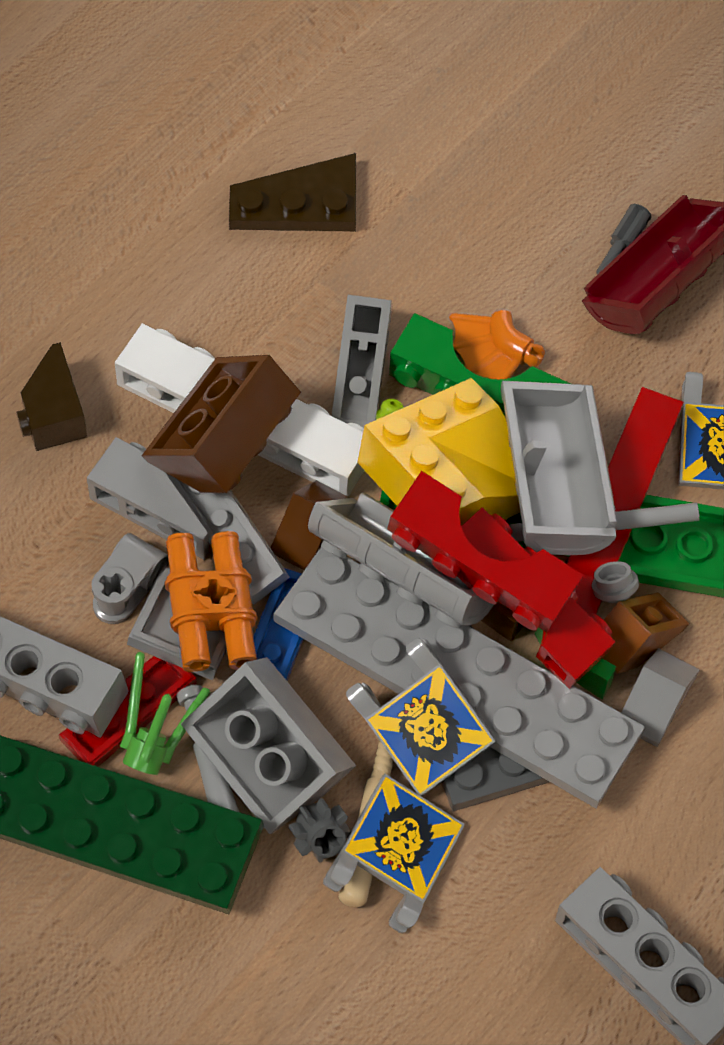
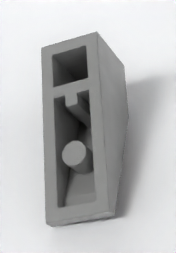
(362, 359)
(143, 494)

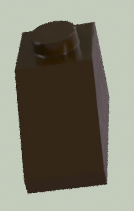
(51, 403)

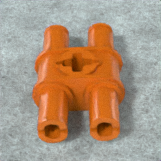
(210, 600)

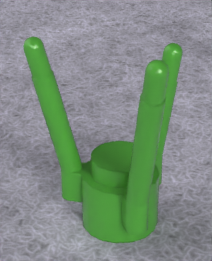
(148, 747)

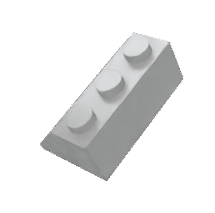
(267, 743)

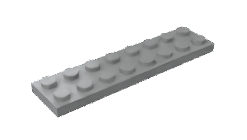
(526, 708)

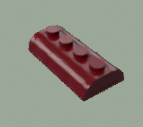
(657, 266)

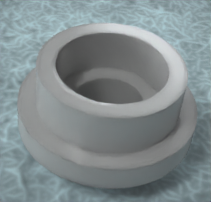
(614, 582)

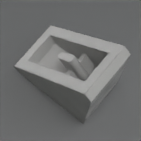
(659, 694)

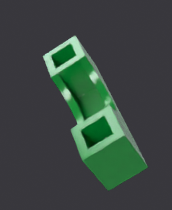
(428, 361)

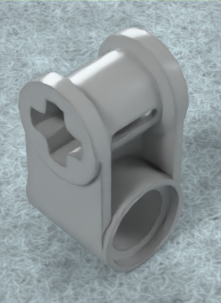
(126, 578)

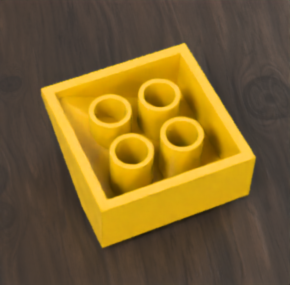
(452, 438)

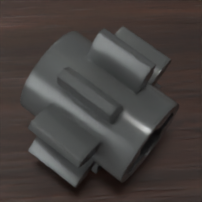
(320, 830)

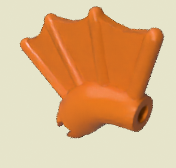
(493, 345)

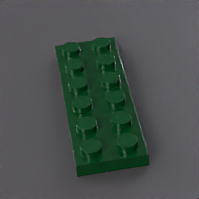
(124, 826)

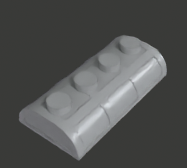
(559, 467)
(361, 532)

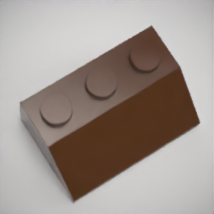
(223, 422)

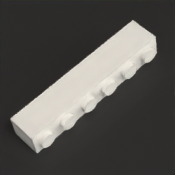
(304, 443)

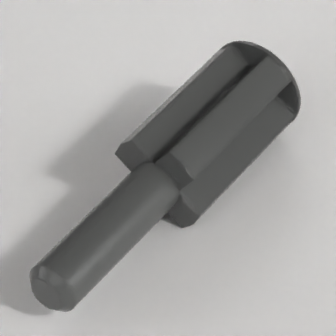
(626, 232)

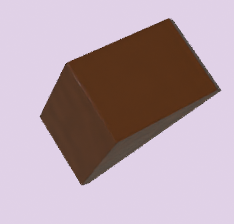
(293, 539)

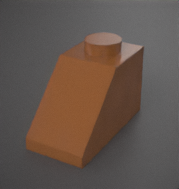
(641, 628)

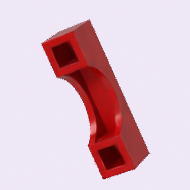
(530, 587)
(575, 637)

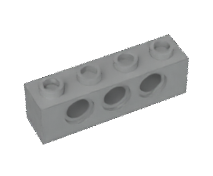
(86, 708)
(619, 954)

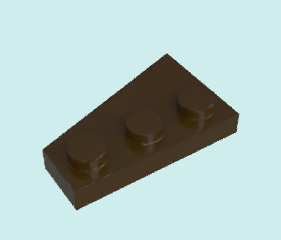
(298, 199)

